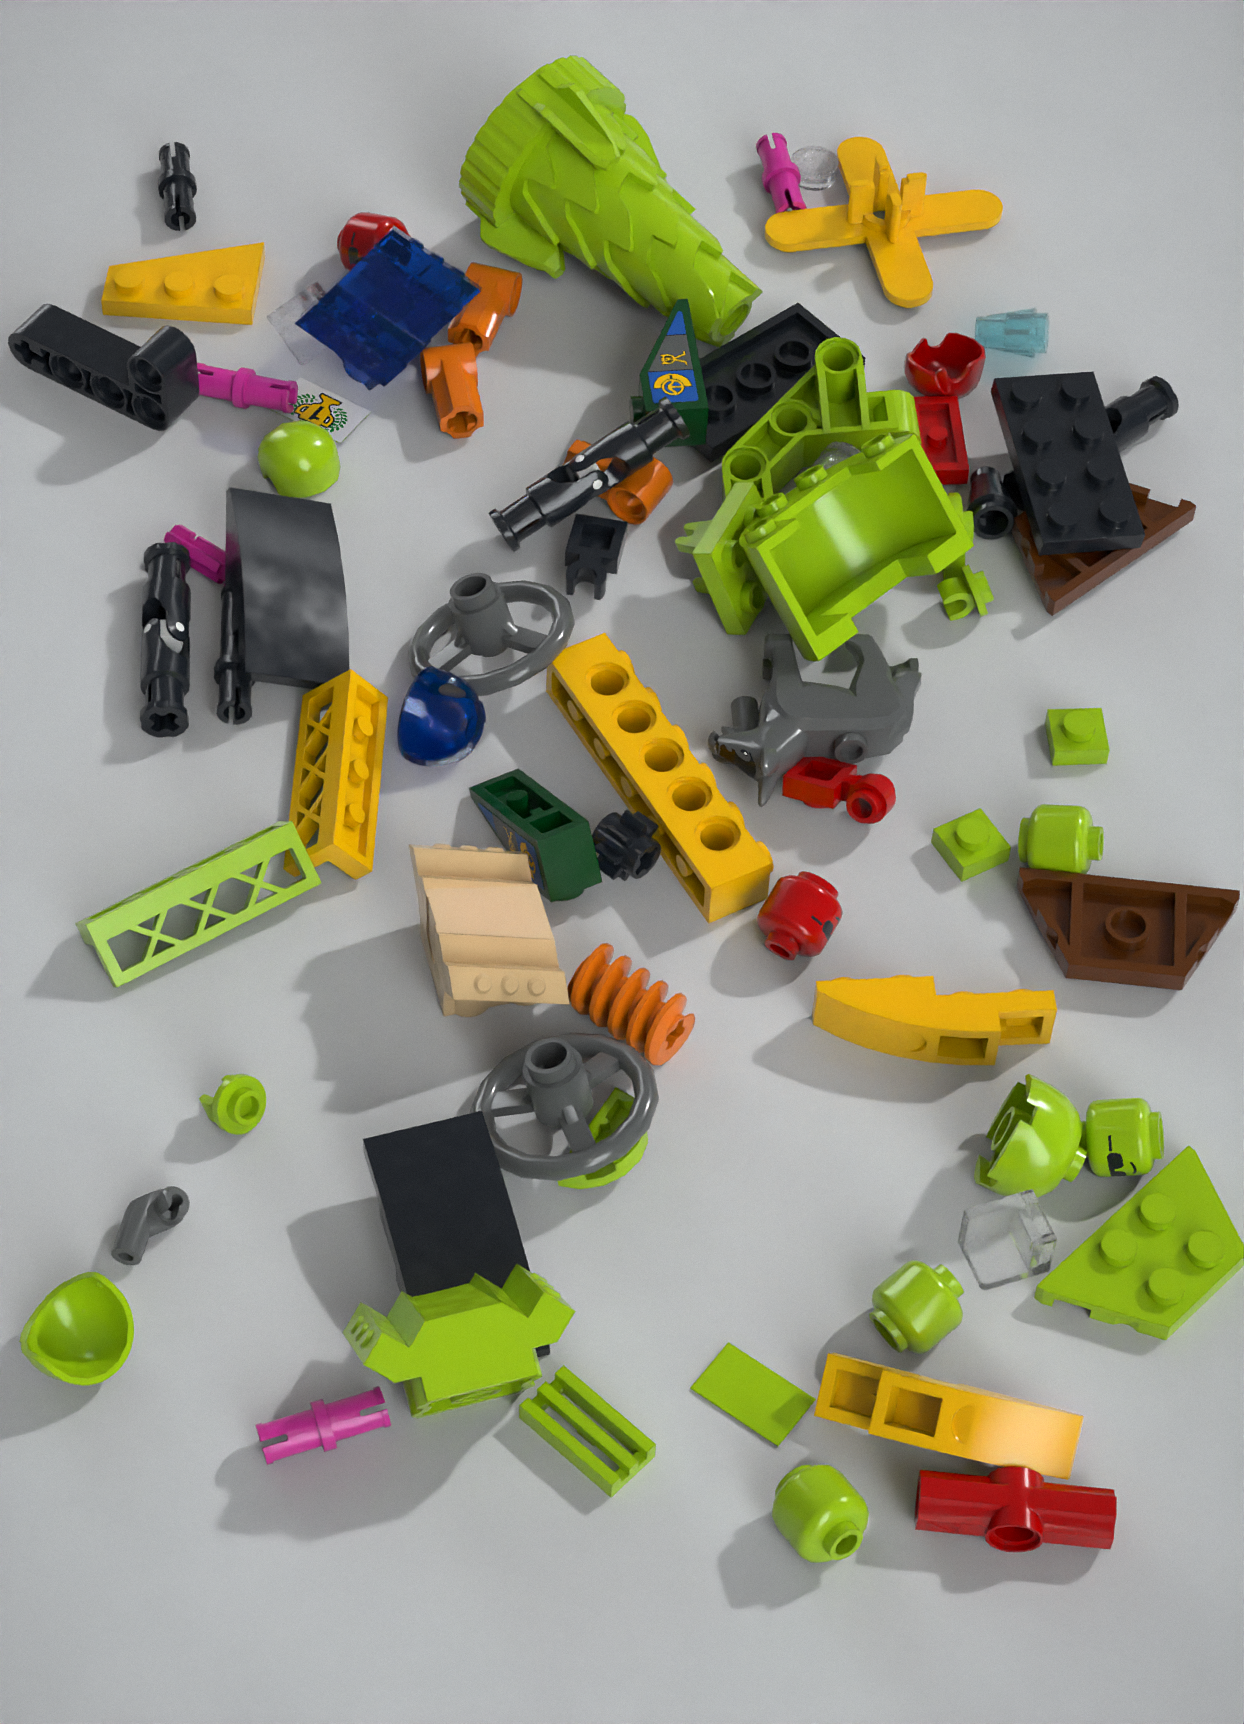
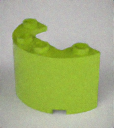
(851, 539)

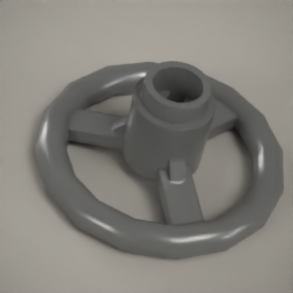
(488, 630)
(562, 1098)

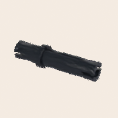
(232, 691)

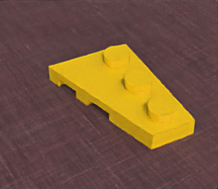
(188, 287)

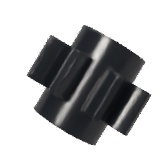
(626, 845)

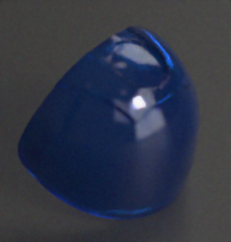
(439, 727)

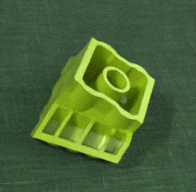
(462, 1340)

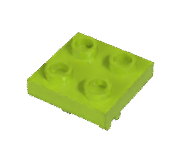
(722, 561)

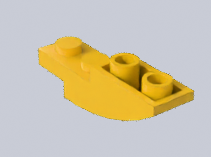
(914, 1023)
(948, 1416)

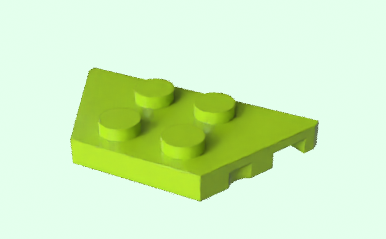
(1153, 1255)

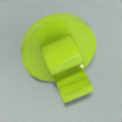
(964, 594)
(236, 1104)

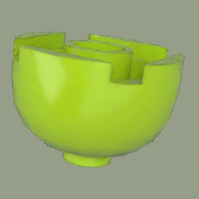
(1032, 1141)

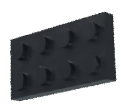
(755, 373)
(1067, 463)

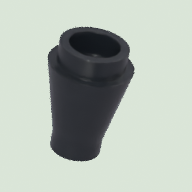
(990, 504)

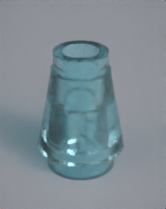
(1014, 332)

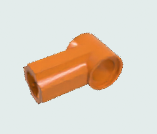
(485, 312)
(452, 379)
(637, 494)

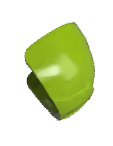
(80, 1331)

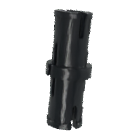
(177, 186)

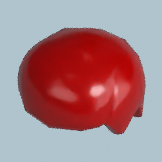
(945, 369)

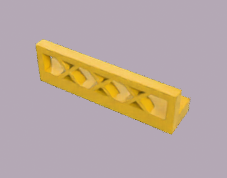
(348, 768)

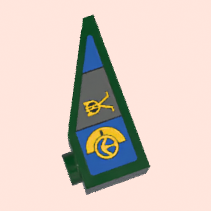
(676, 373)
(545, 829)

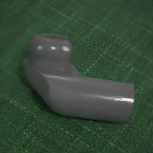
(744, 718)
(146, 1218)

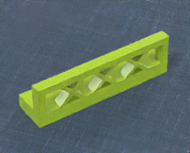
(189, 882)

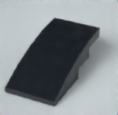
(285, 589)
(445, 1206)

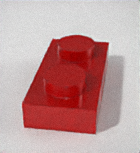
(943, 437)

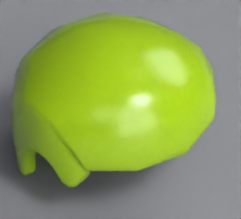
(299, 459)

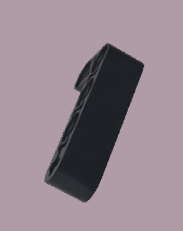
(142, 383)

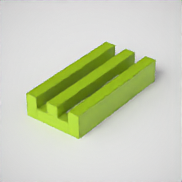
(534, 1415)

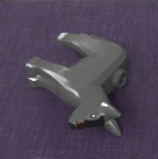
(823, 719)

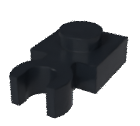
(593, 551)

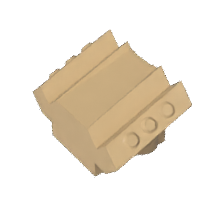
(484, 929)

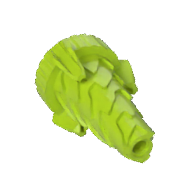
(581, 177)

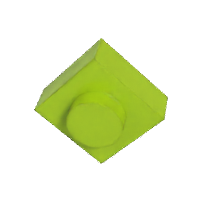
(1076, 736)
(971, 844)

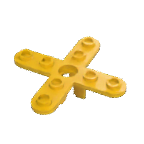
(892, 239)

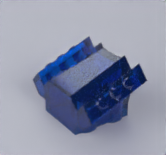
(387, 307)

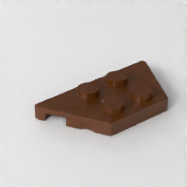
(1069, 576)
(1125, 926)

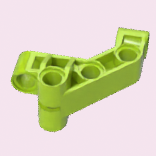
(818, 410)

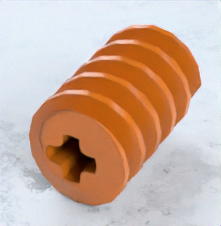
(627, 1006)

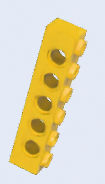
(660, 777)

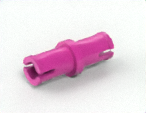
(780, 175)
(247, 388)
(323, 1425)

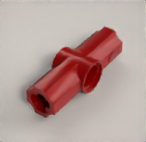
(1015, 1509)

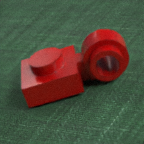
(826, 782)

